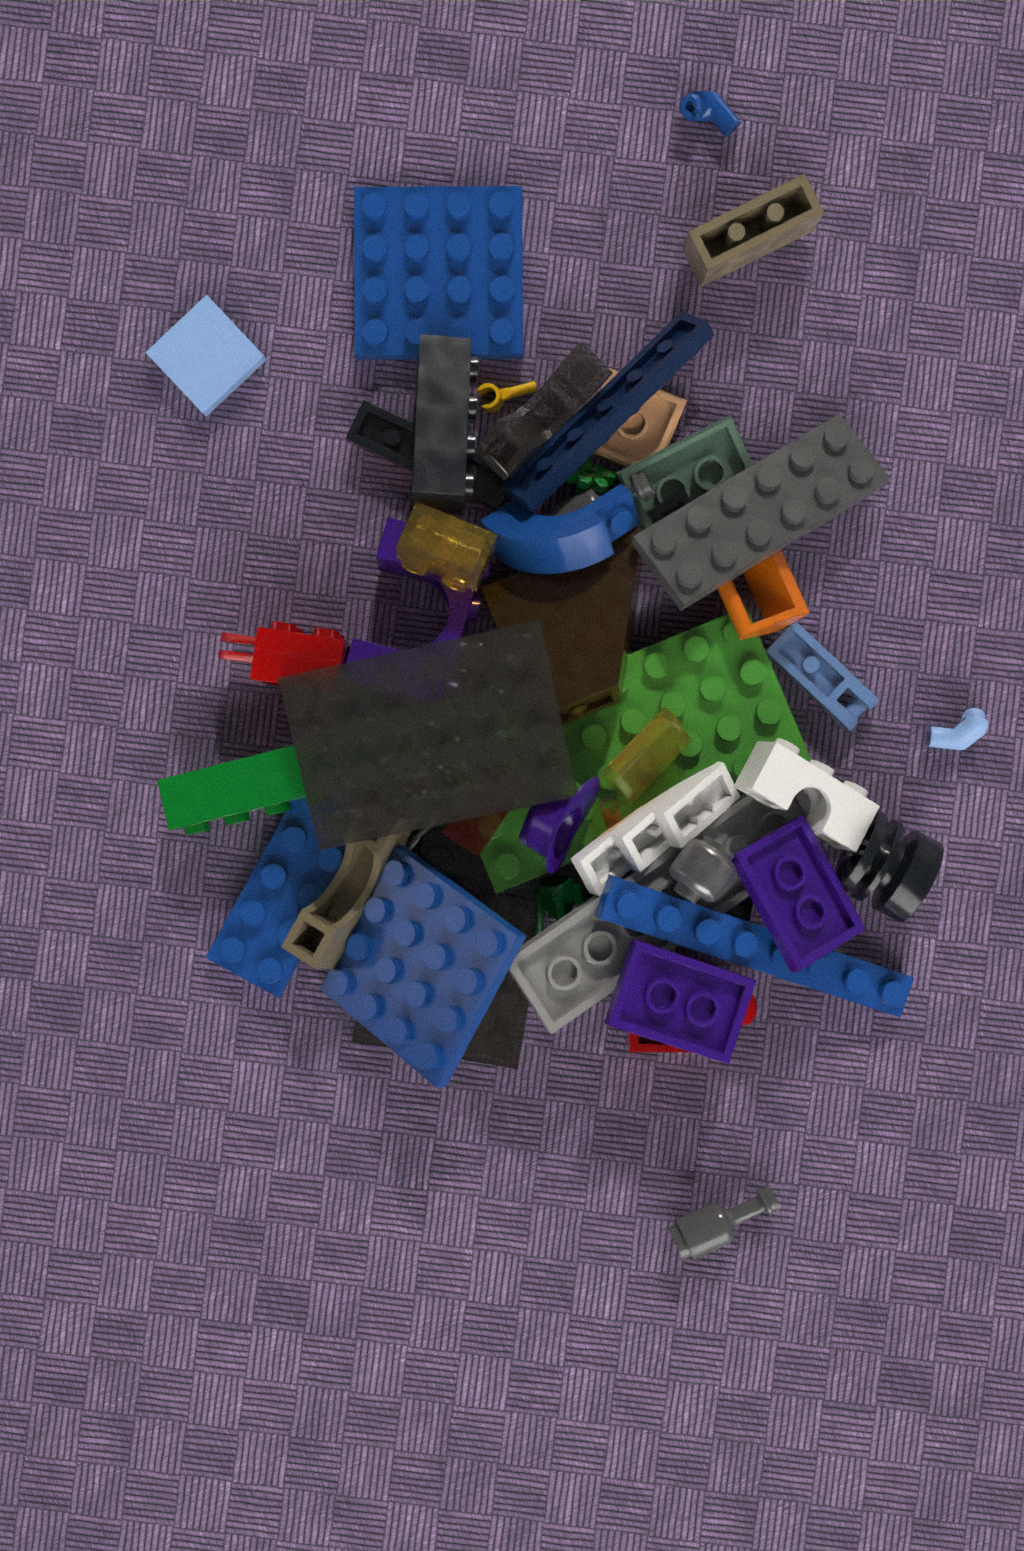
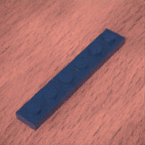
(608, 410)

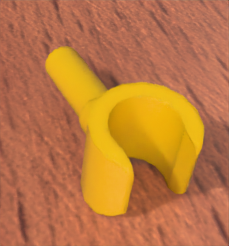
(504, 394)

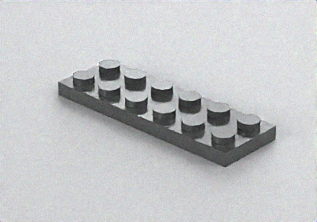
(759, 511)

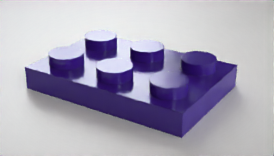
(797, 893)
(679, 1001)

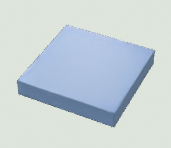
(206, 355)

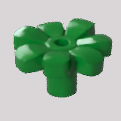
(592, 477)

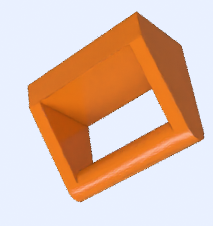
(774, 594)

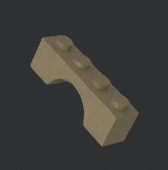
(328, 922)

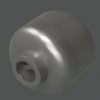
(702, 870)

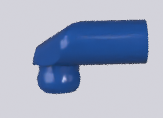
(709, 107)

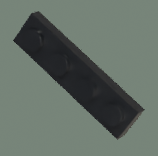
(393, 438)

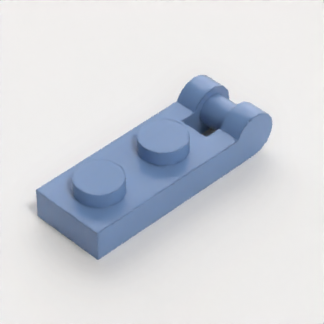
(820, 675)

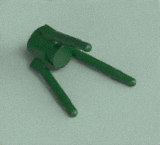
(557, 898)

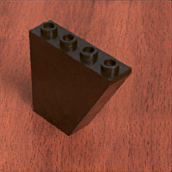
(583, 623)

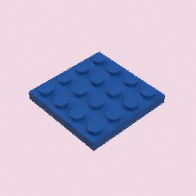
(439, 268)
(423, 965)

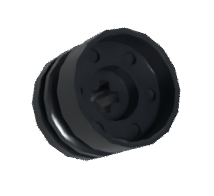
(891, 868)

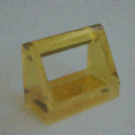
(647, 755)

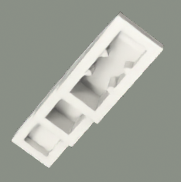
(656, 826)

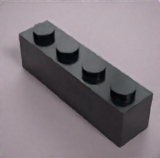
(441, 423)

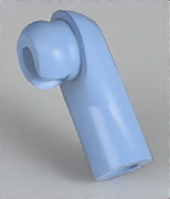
(963, 735)

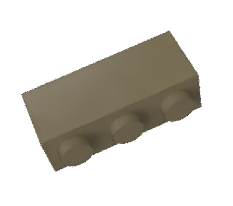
(752, 230)

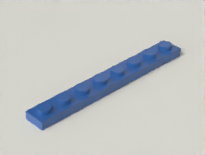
(748, 945)

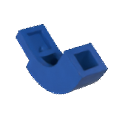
(562, 541)

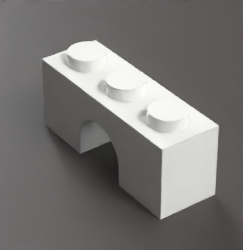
(837, 809)

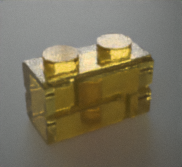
(445, 548)

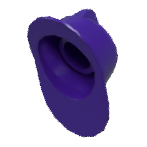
(552, 825)

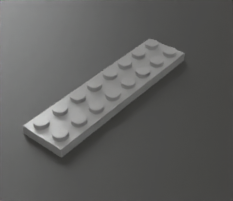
(582, 956)

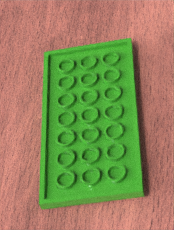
(717, 691)

